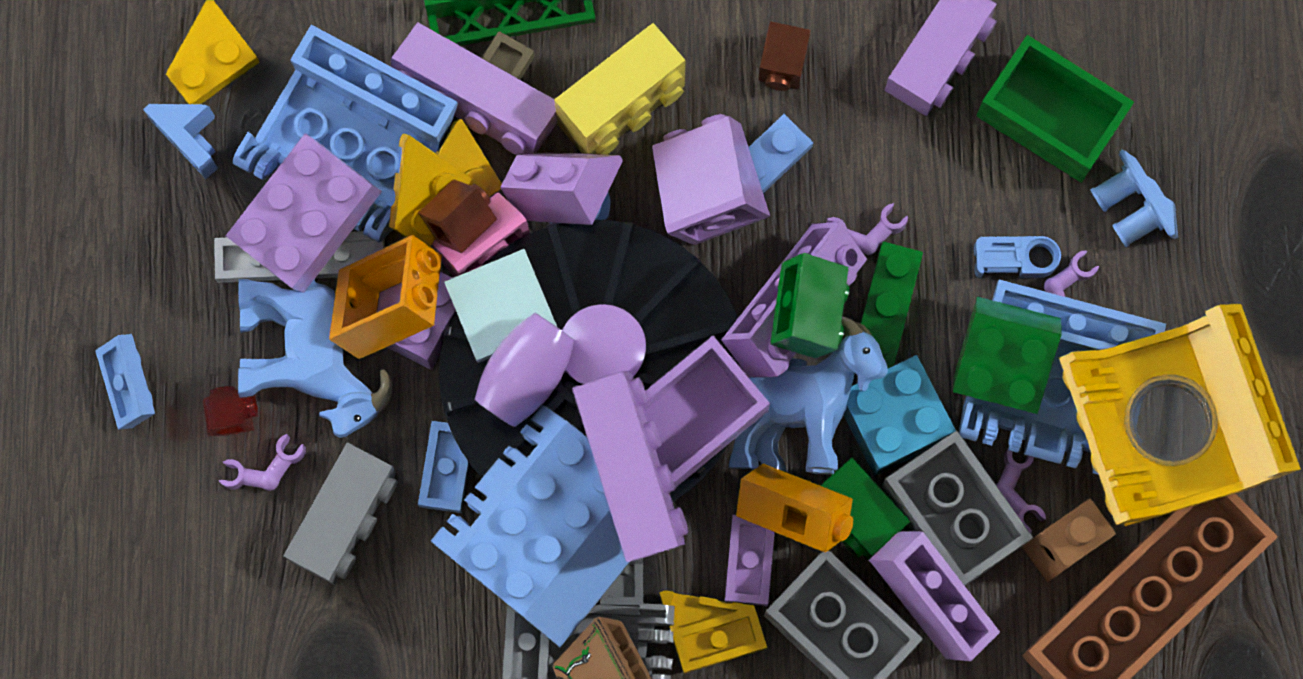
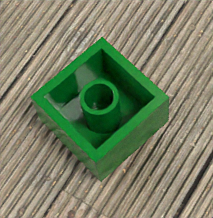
(1007, 355)

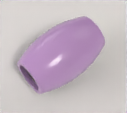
(524, 369)

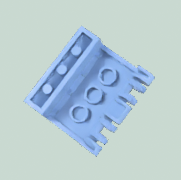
(355, 112)
(1056, 425)
(542, 530)

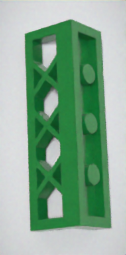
(444, 8)

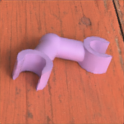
(869, 243)
(1068, 276)
(265, 479)
(1007, 484)

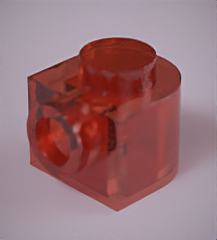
(228, 413)

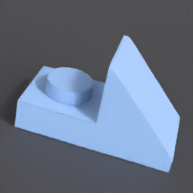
(179, 125)

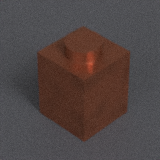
(783, 56)
(458, 215)

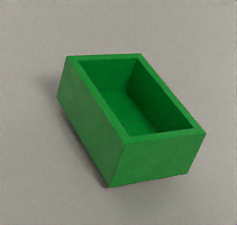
(1054, 108)

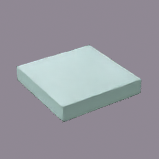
(496, 301)

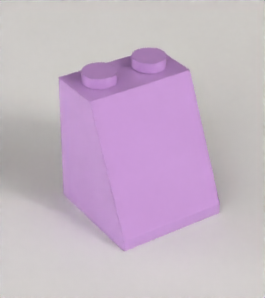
(708, 181)

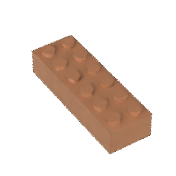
(1152, 592)

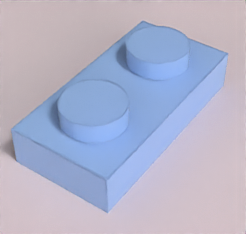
(778, 150)
(125, 381)
(443, 472)

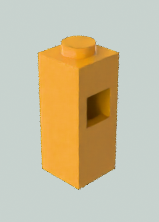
(794, 507)

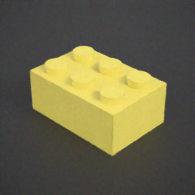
(621, 92)

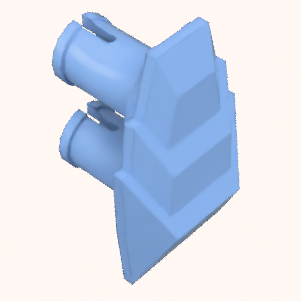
(1157, 210)

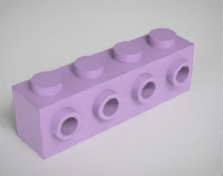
(486, 96)
(752, 331)
(629, 465)

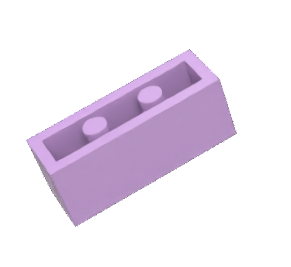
(940, 52)
(934, 596)

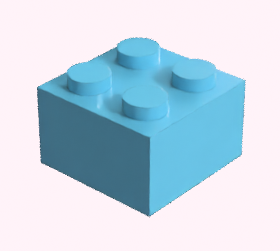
(897, 416)

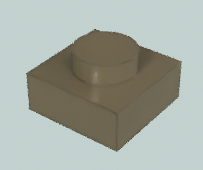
(509, 55)

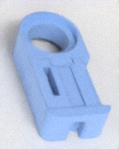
(1012, 255)

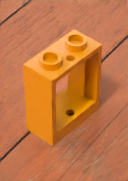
(365, 330)

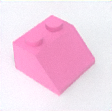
(505, 230)

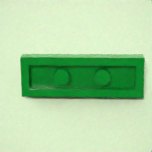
(891, 296)

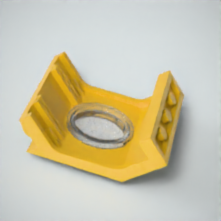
(1179, 416)

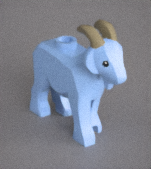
(311, 359)
(810, 399)

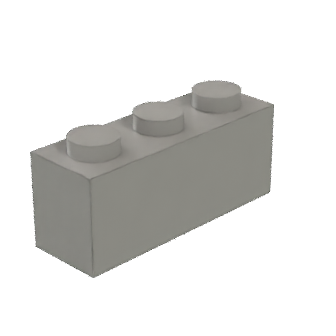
(342, 514)

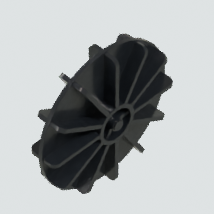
(583, 267)

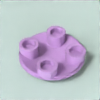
(604, 344)

